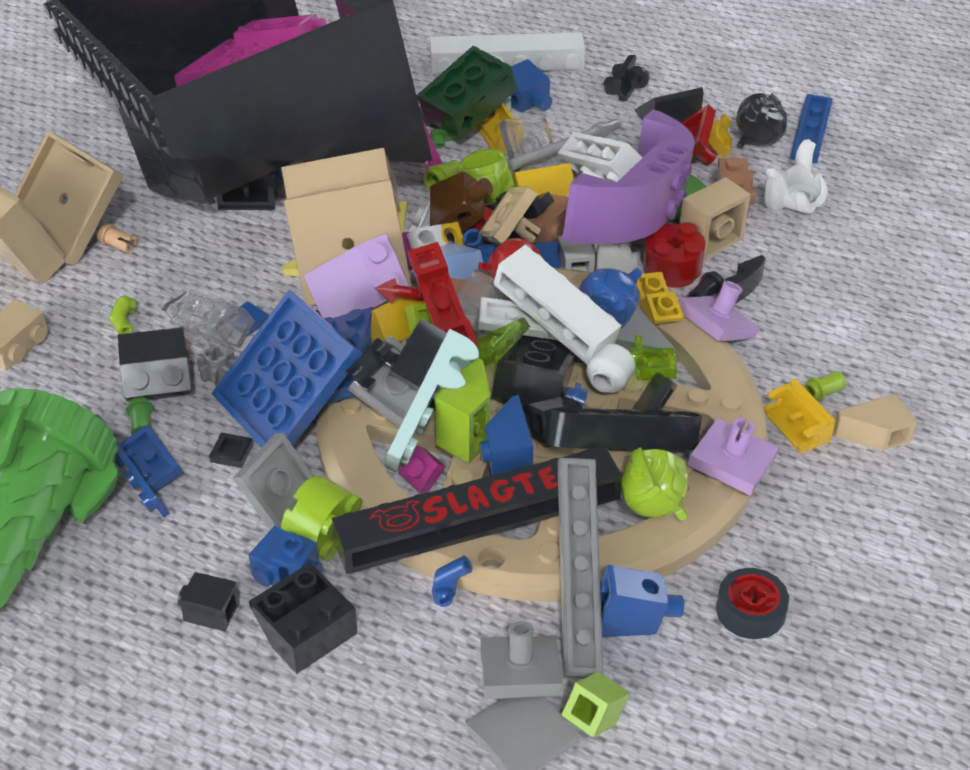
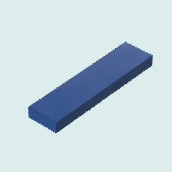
(813, 123)

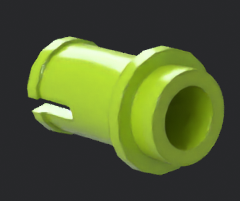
(825, 385)

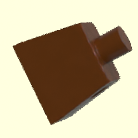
(458, 200)

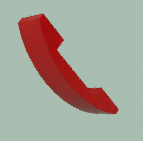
(438, 290)

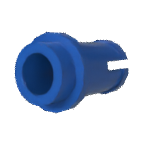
(473, 239)

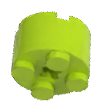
(316, 506)

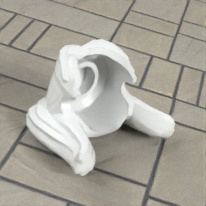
(796, 187)

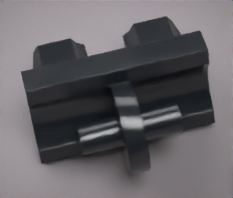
(626, 78)

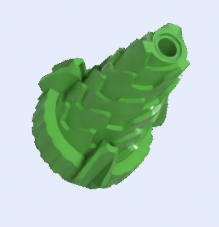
(50, 464)

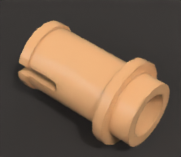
(111, 235)

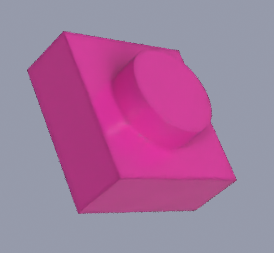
(422, 470)

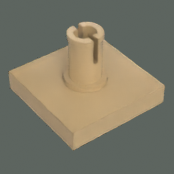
(509, 217)

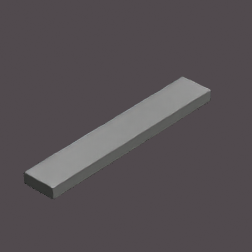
(579, 568)

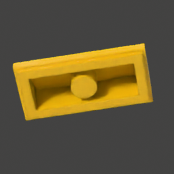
(391, 320)

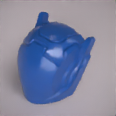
(614, 292)

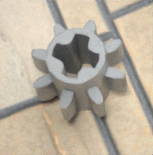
(215, 363)

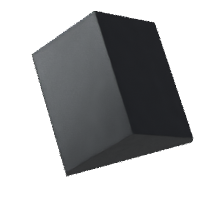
(676, 105)

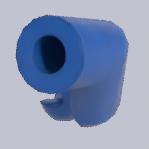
(446, 580)

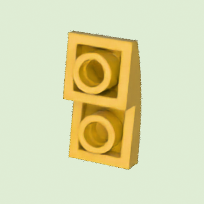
(657, 301)

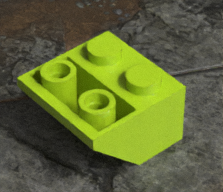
(463, 414)

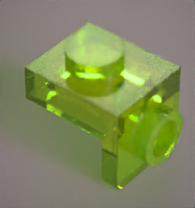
(653, 360)

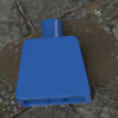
(532, 87)
(635, 602)

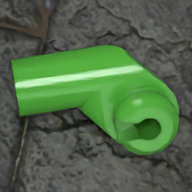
(440, 136)

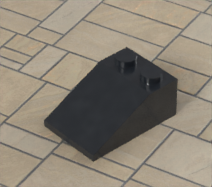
(534, 370)

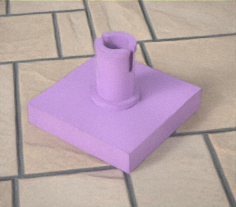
(718, 316)
(733, 455)

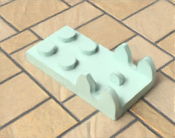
(444, 373)

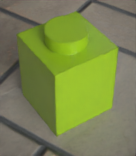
(595, 704)

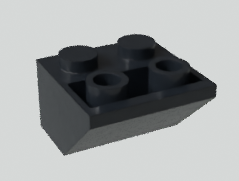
(304, 617)

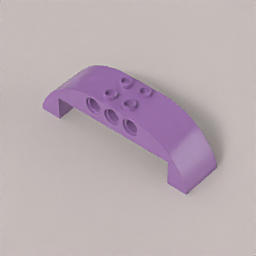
(643, 198)

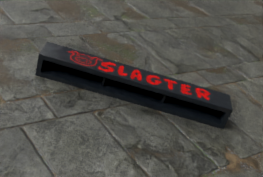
(461, 512)

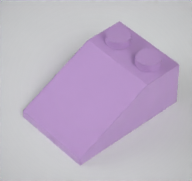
(351, 278)

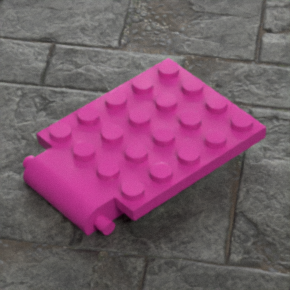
(249, 40)

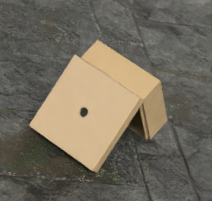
(341, 200)
(34, 223)

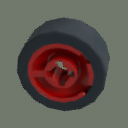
(751, 619)

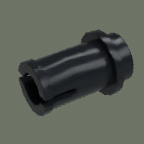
(708, 286)

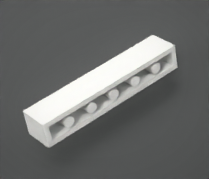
(545, 51)

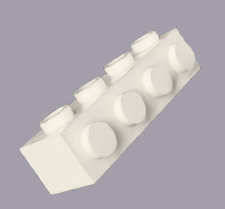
(600, 155)
(556, 303)

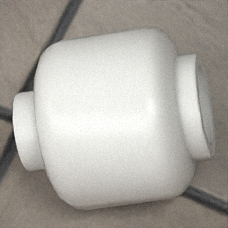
(610, 368)

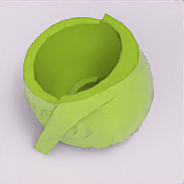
(489, 165)
(655, 483)

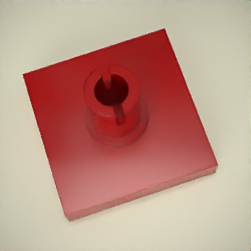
(700, 127)

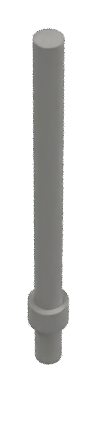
(598, 129)

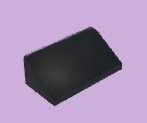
(656, 393)

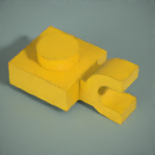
(719, 136)

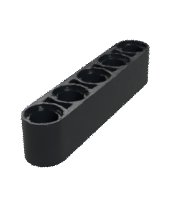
(623, 429)

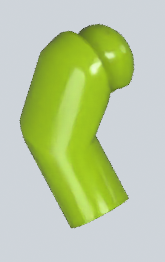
(117, 317)

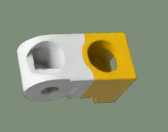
(435, 233)

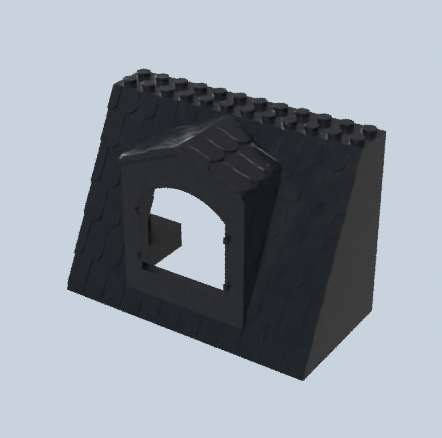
(303, 99)

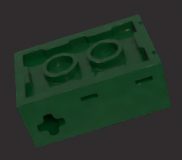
(467, 92)

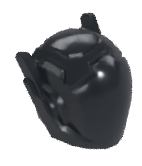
(761, 120)

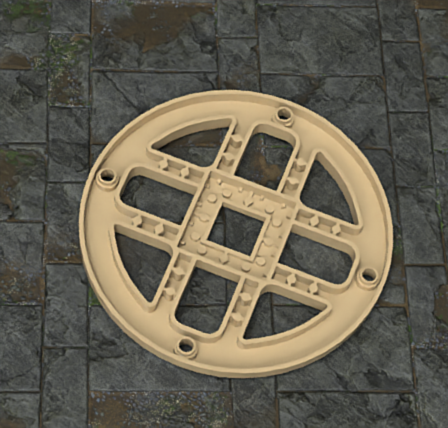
(532, 566)

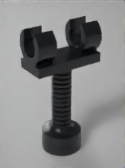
(370, 361)

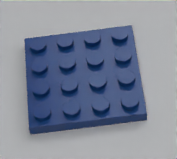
(286, 372)

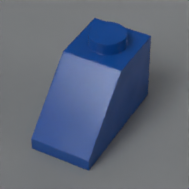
(507, 439)

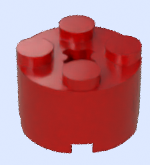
(675, 252)

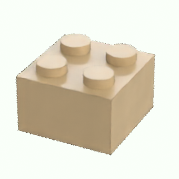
(718, 213)

